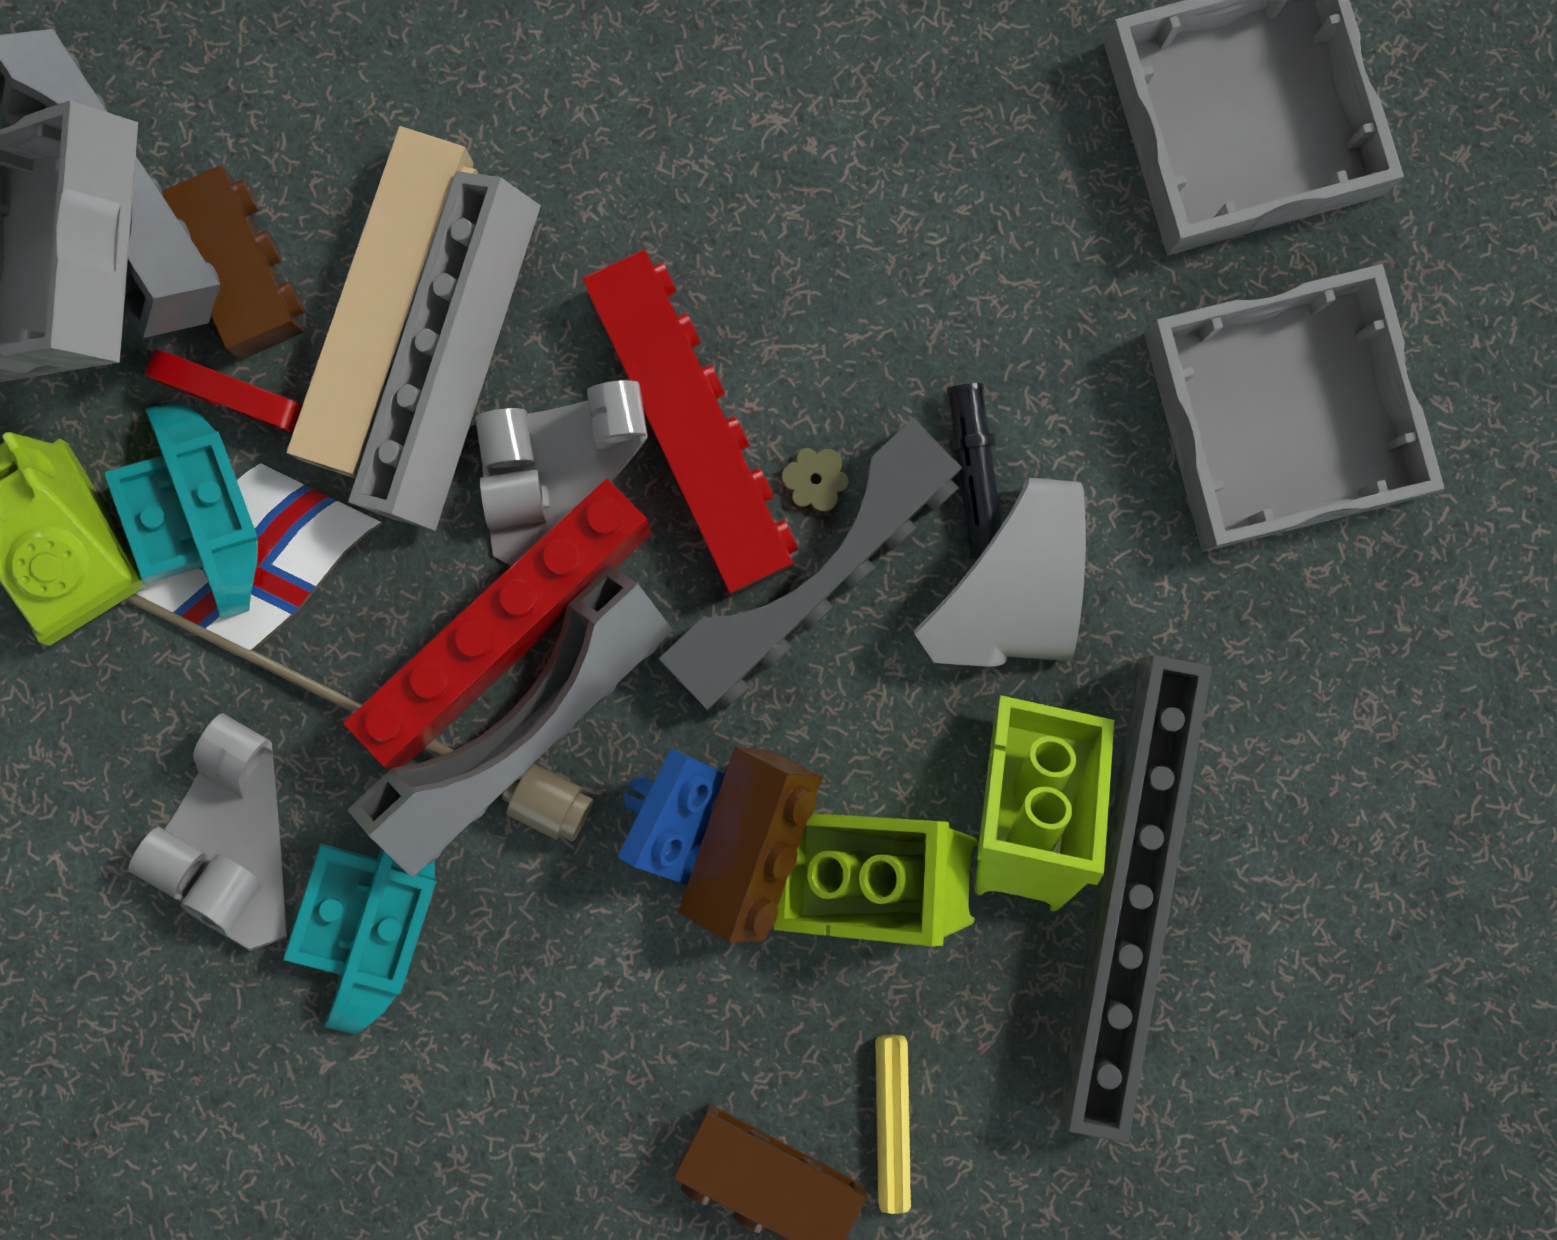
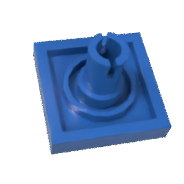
(671, 816)

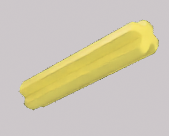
(893, 1124)

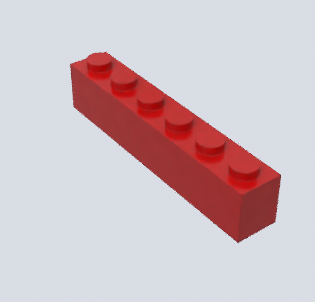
(689, 423)
(498, 627)

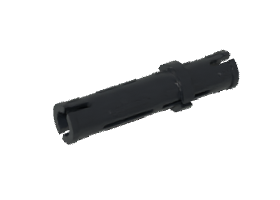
(974, 455)

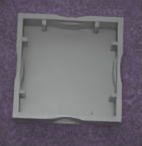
(1249, 114)
(64, 238)
(1292, 408)

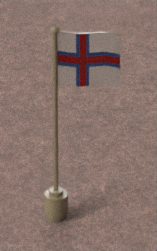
(298, 546)

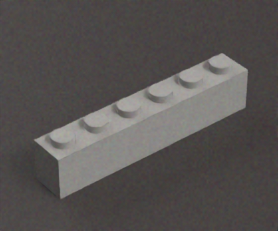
(445, 350)

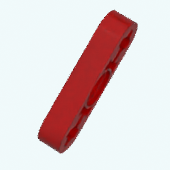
(223, 390)

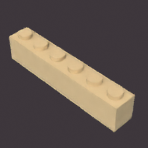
(376, 302)

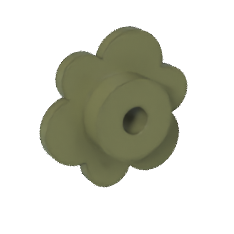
(824, 464)

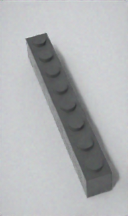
(1134, 898)

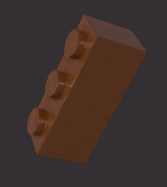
(252, 302)
(750, 845)
(767, 1181)

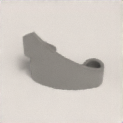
(552, 460)
(1022, 589)
(224, 840)

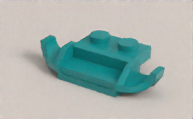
(188, 509)
(361, 923)

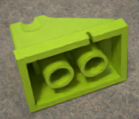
(58, 540)
(1044, 802)
(879, 880)

